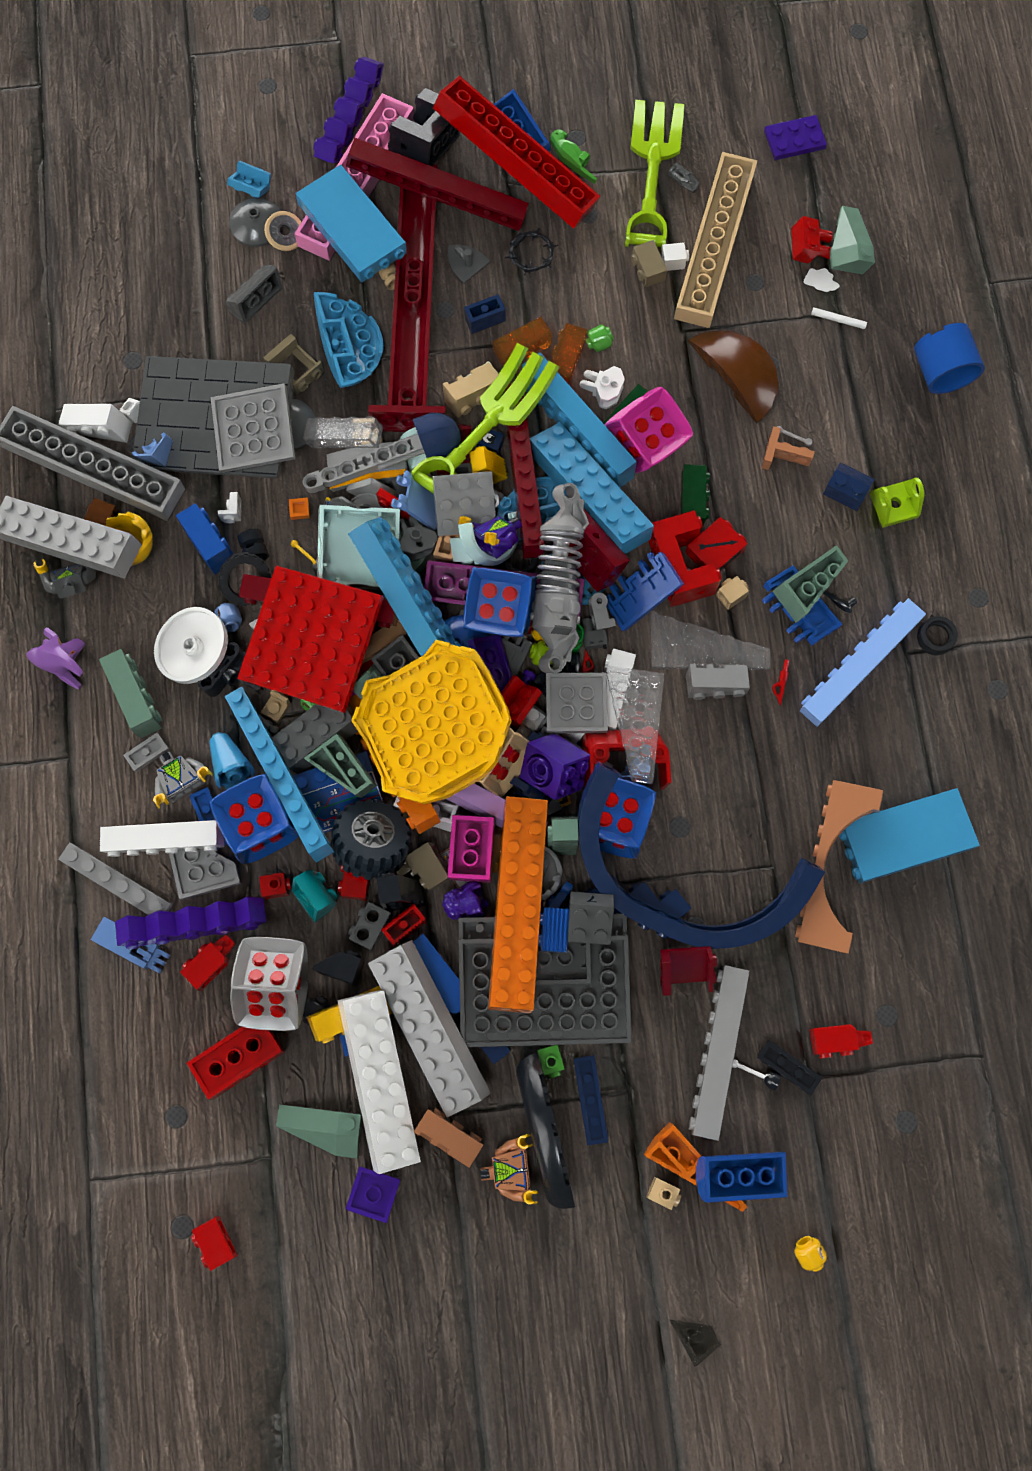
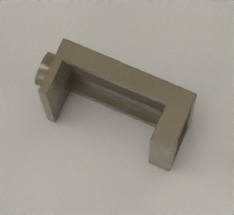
(284, 350)

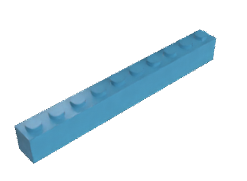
(279, 775)

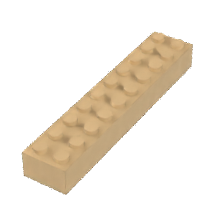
(715, 240)

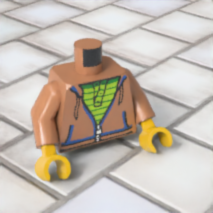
(511, 1171)

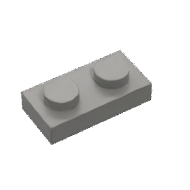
(146, 752)

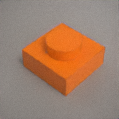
(299, 508)

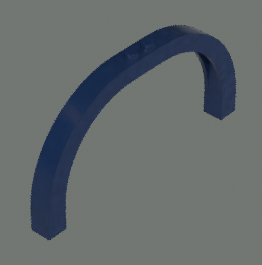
(757, 927)

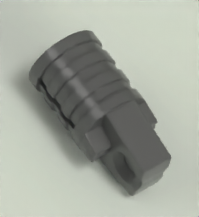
(688, 181)

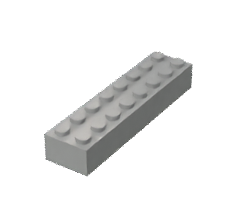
(67, 537)
(429, 1029)

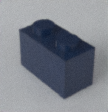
(485, 314)

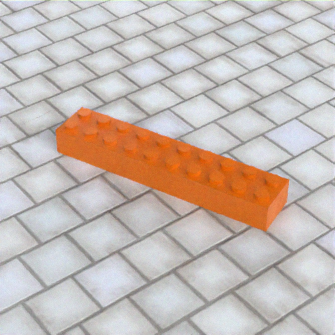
(518, 905)

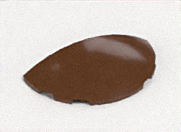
(743, 367)

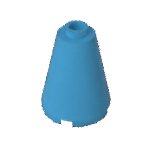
(228, 761)

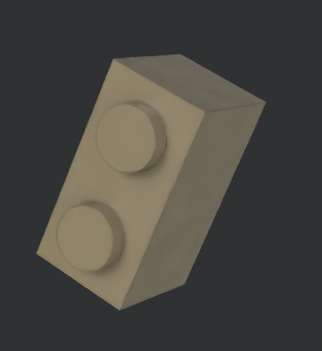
(648, 263)

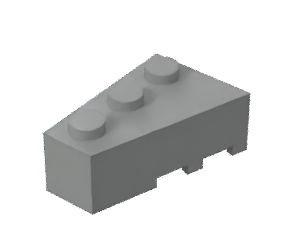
(717, 681)

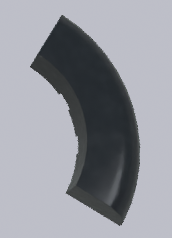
(544, 1133)

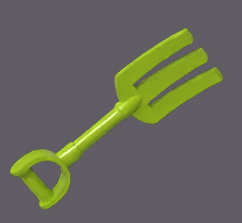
(654, 152)
(496, 411)

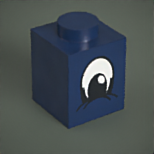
(492, 441)

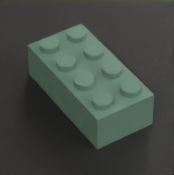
(131, 693)

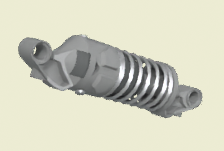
(556, 599)

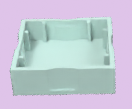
(337, 554)

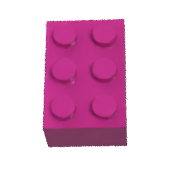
(471, 848)

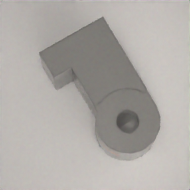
(598, 612)

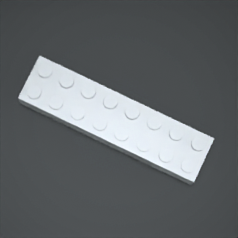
(379, 1081)

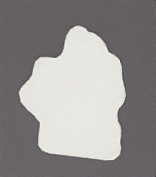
(821, 280)

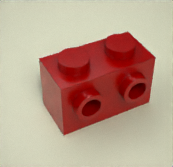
(213, 1243)

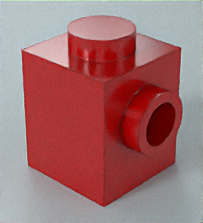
(275, 885)

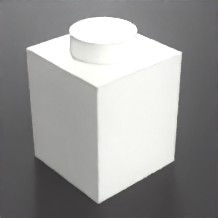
(674, 256)

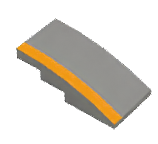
(383, 475)

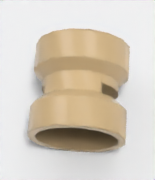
(389, 276)

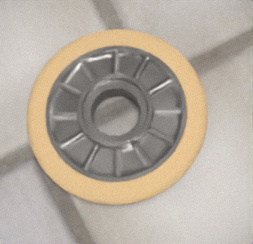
(273, 234)

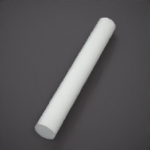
(839, 318)

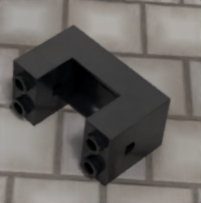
(425, 137)

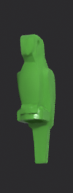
(571, 154)

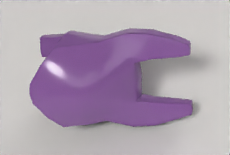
(58, 657)

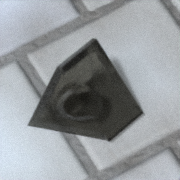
(697, 1340)

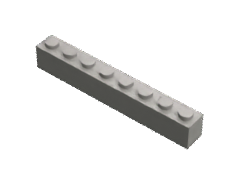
(720, 1053)

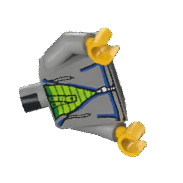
(178, 778)

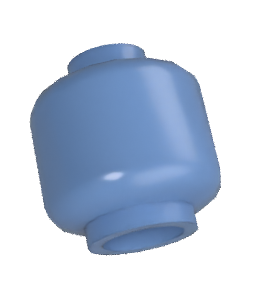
(230, 616)

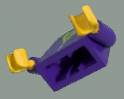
(495, 535)

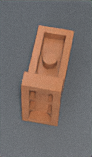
(785, 451)

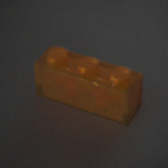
(532, 335)
(568, 350)

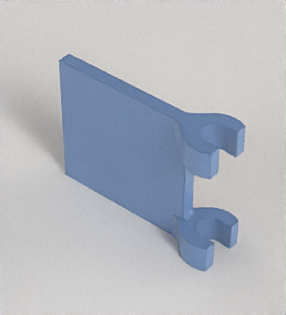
(417, 502)

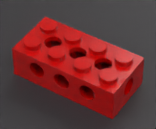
(233, 1073)

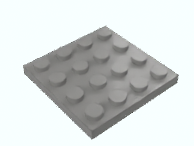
(252, 428)

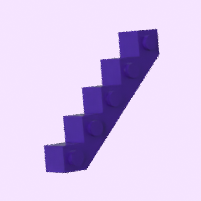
(348, 110)
(190, 923)

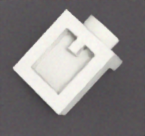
(233, 510)

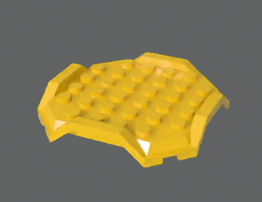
(434, 724)

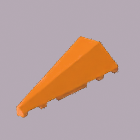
(676, 1154)

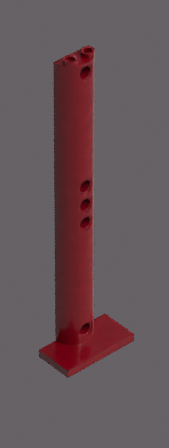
(410, 319)

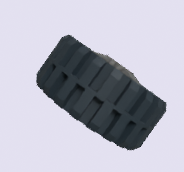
(370, 839)

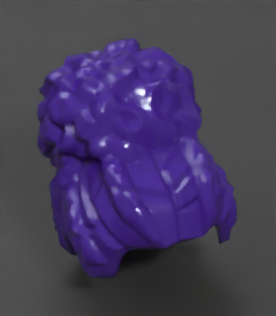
(465, 901)

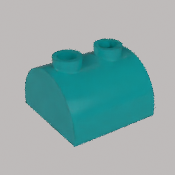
(313, 895)

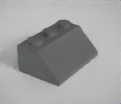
(254, 293)

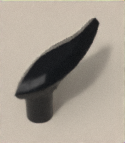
(842, 604)
(575, 659)

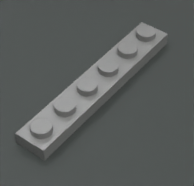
(113, 880)

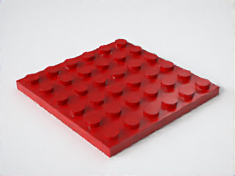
(310, 638)

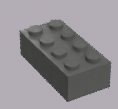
(310, 732)

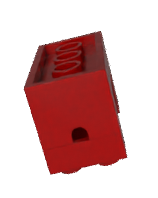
(668, 537)

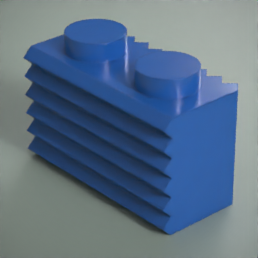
(554, 930)

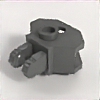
(416, 540)

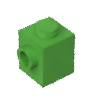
(551, 1061)

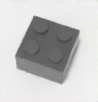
(590, 918)

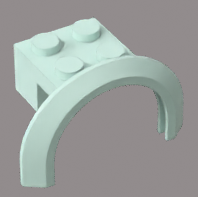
(466, 549)

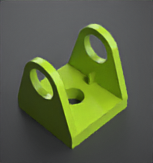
(905, 494)

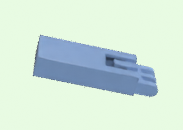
(106, 936)

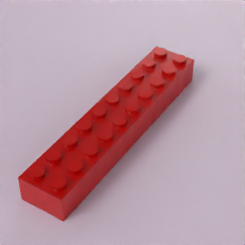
(515, 151)

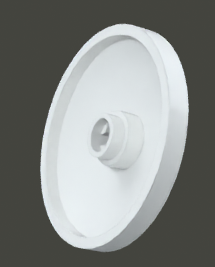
(190, 645)

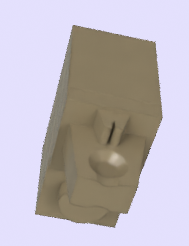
(428, 865)

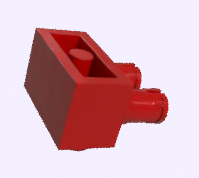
(807, 238)

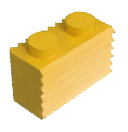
(484, 460)

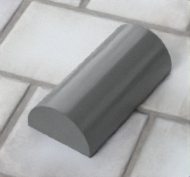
(394, 656)

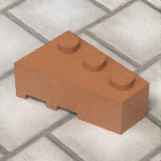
(449, 1137)

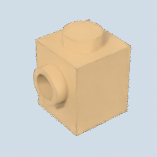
(732, 592)
(664, 1193)

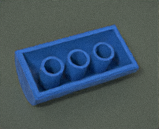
(515, 109)
(742, 1176)

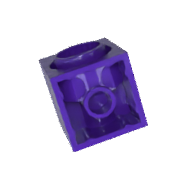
(554, 766)

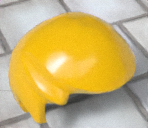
(138, 528)

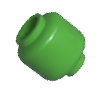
(599, 338)

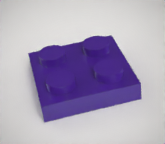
(373, 1194)

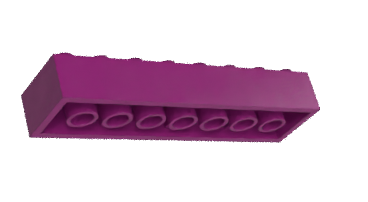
(450, 582)

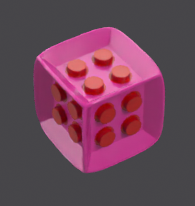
(651, 428)

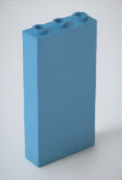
(351, 223)
(908, 836)

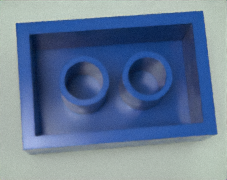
(205, 536)

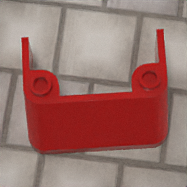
(600, 745)

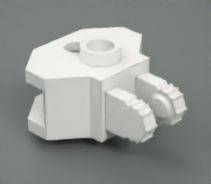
(607, 385)

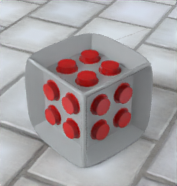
(269, 983)

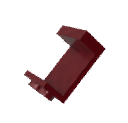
(687, 966)

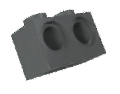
(373, 927)

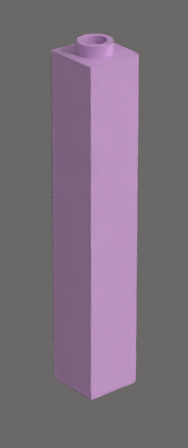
(481, 803)

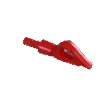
(586, 658)
(782, 682)

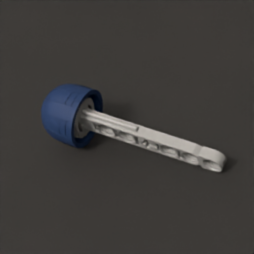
(435, 436)

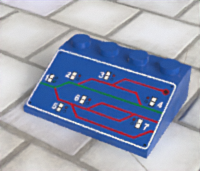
(329, 797)

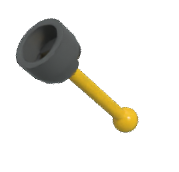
(294, 543)

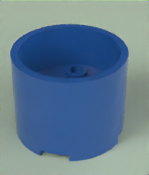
(949, 358)

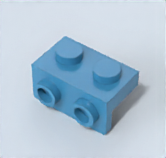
(250, 180)

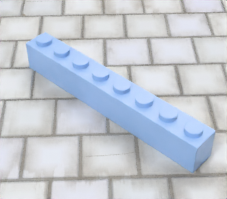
(862, 662)

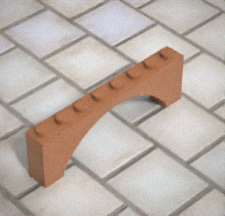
(845, 805)

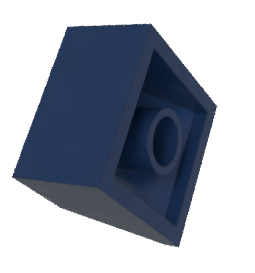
(848, 486)

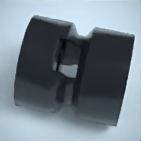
(253, 543)

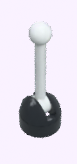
(770, 1079)

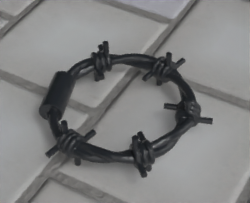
(535, 234)

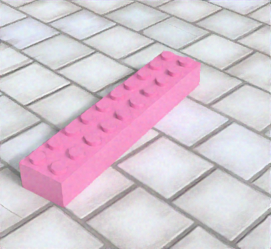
(374, 131)

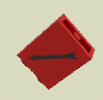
(717, 545)

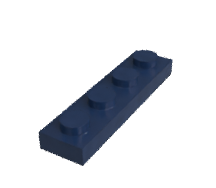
(590, 1100)

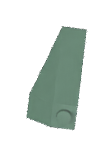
(852, 246)
(329, 1130)

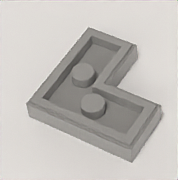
(369, 486)

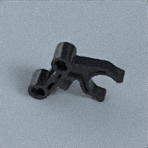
(226, 673)

